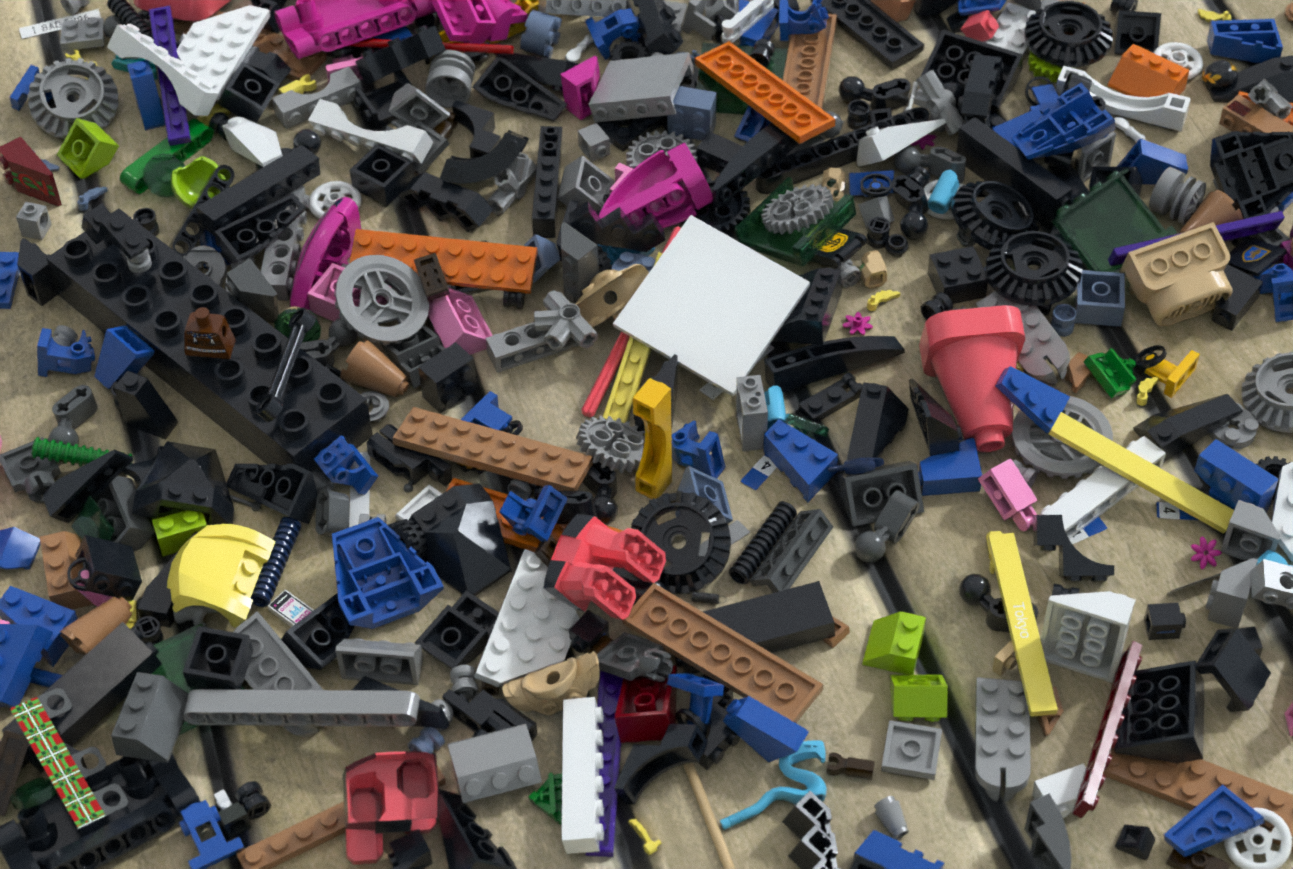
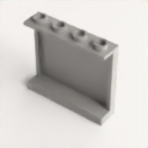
(640, 87)

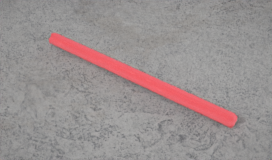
(611, 364)

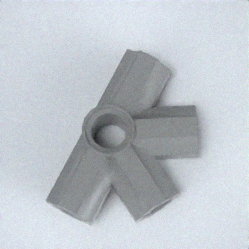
(1268, 98)
(939, 102)
(512, 183)
(562, 322)

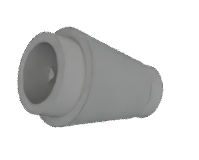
(892, 817)

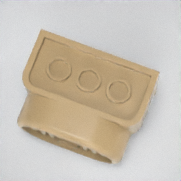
(1180, 275)

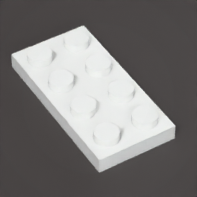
(1012, 29)

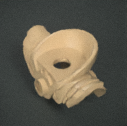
(623, 283)
(548, 687)

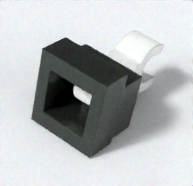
(233, 817)

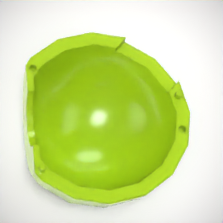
(189, 180)

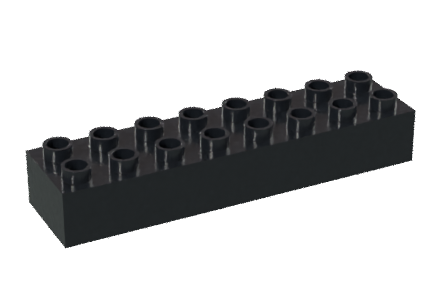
(157, 308)

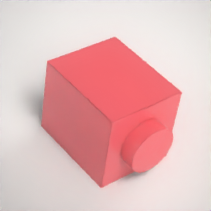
(980, 26)

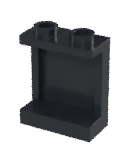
(377, 102)
(110, 568)
(1234, 667)

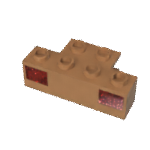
(1248, 117)

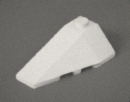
(252, 140)
(885, 142)

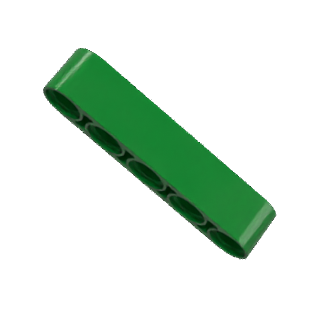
(200, 136)

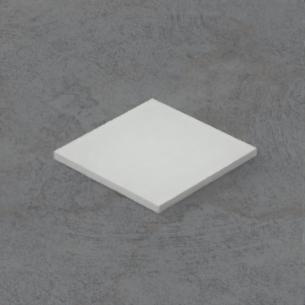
(711, 304)

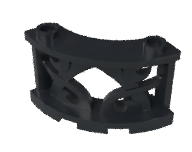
(486, 166)

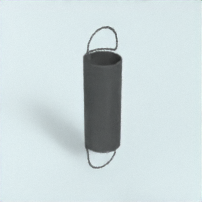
(705, 597)

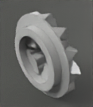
(379, 403)

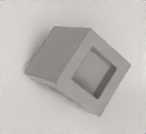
(876, 208)

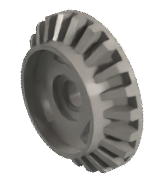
(55, 79)
(371, 276)
(1271, 380)
(1034, 443)

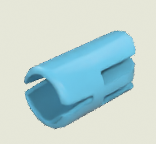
(943, 193)
(775, 405)

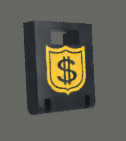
(840, 248)

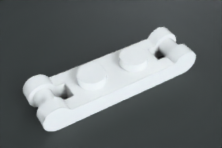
(745, 19)

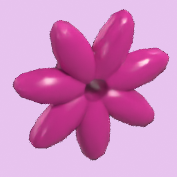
(925, 140)
(857, 323)
(1209, 550)

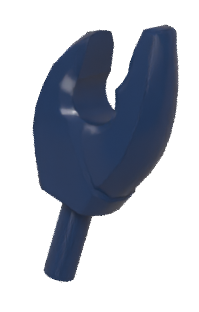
(858, 465)

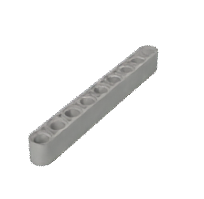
(302, 708)

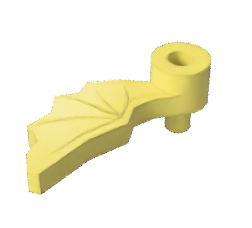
(1212, 16)
(882, 296)
(1145, 387)
(650, 846)

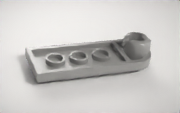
(1040, 342)
(275, 665)
(1001, 736)

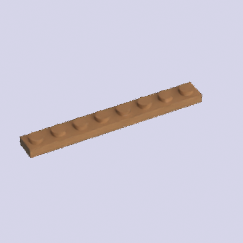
(299, 838)

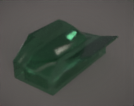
(92, 522)

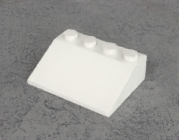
(1087, 632)

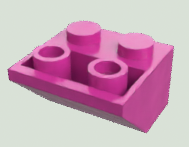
(579, 86)

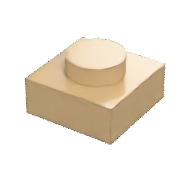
(1005, 660)

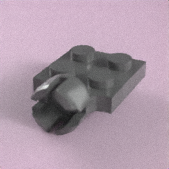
(438, 146)
(27, 473)
(634, 657)

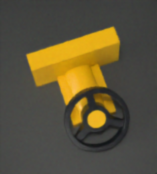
(1168, 373)

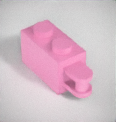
(1010, 493)

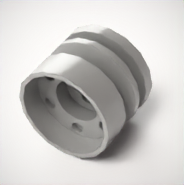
(450, 78)
(1177, 196)

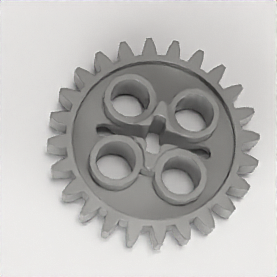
(651, 144)
(797, 209)
(612, 443)

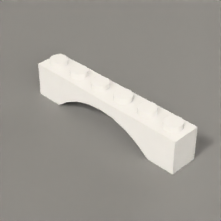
(192, 92)
(1162, 110)
(406, 141)

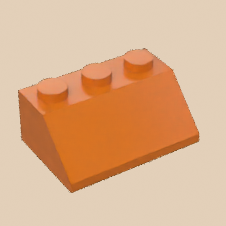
(1147, 74)

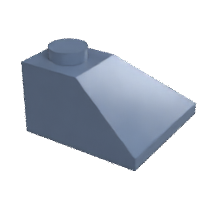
(546, 256)
(708, 487)

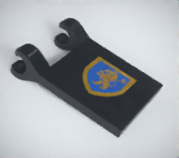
(1254, 255)

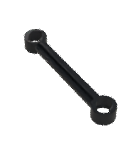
(270, 405)

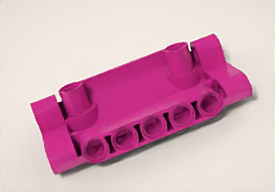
(334, 24)

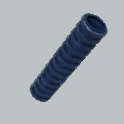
(271, 570)

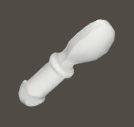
(575, 54)
(1123, 124)

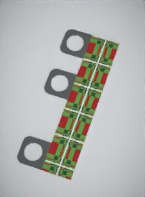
(61, 767)

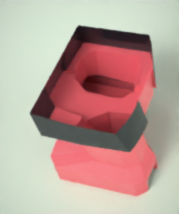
(585, 563)
(387, 796)

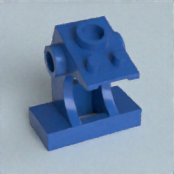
(802, 22)
(612, 27)
(1280, 283)
(63, 358)
(696, 455)
(336, 464)
(526, 515)
(214, 849)

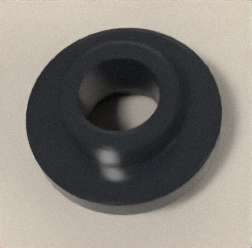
(896, 244)

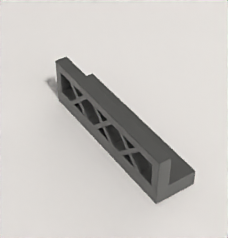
(793, 551)

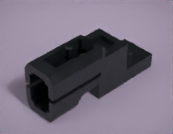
(404, 461)
(487, 713)

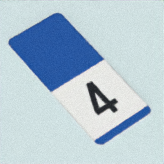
(759, 473)
(1169, 511)
(1091, 529)

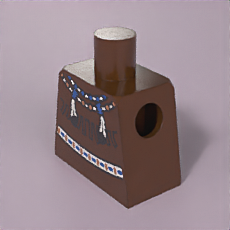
(208, 335)

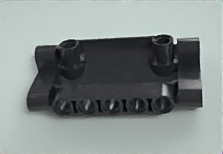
(51, 839)

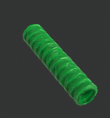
(65, 452)

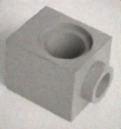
(593, 142)
(33, 220)

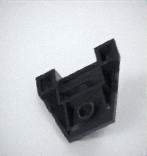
(1253, 169)
(187, 480)
(463, 538)

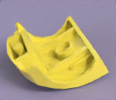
(219, 570)

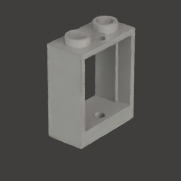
(751, 412)

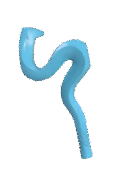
(813, 782)

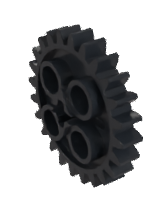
(726, 215)

